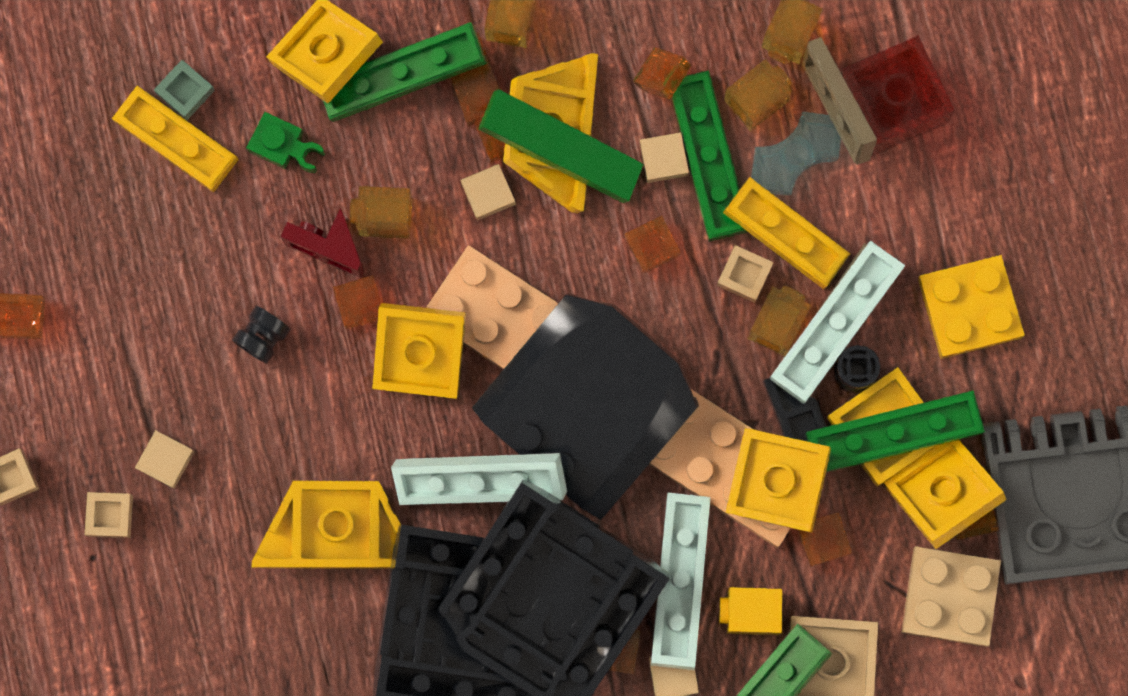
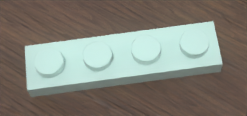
(837, 322)
(475, 478)
(680, 599)

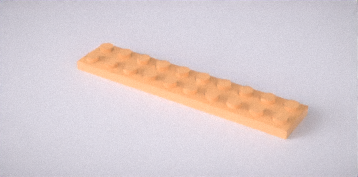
(506, 313)

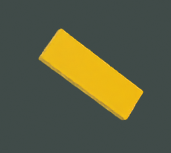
(175, 139)
(786, 233)

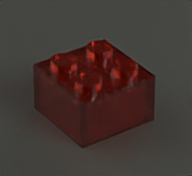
(899, 94)

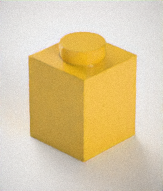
(752, 611)

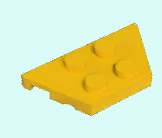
(568, 95)
(330, 528)

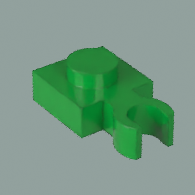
(280, 141)

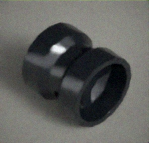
(266, 326)
(853, 376)

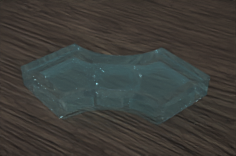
(810, 143)

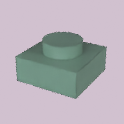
(184, 90)

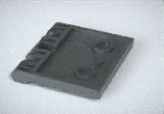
(1062, 501)

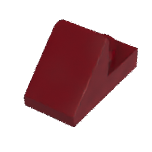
(336, 249)

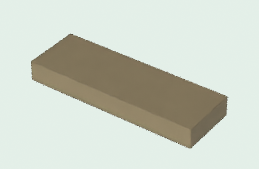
(838, 101)

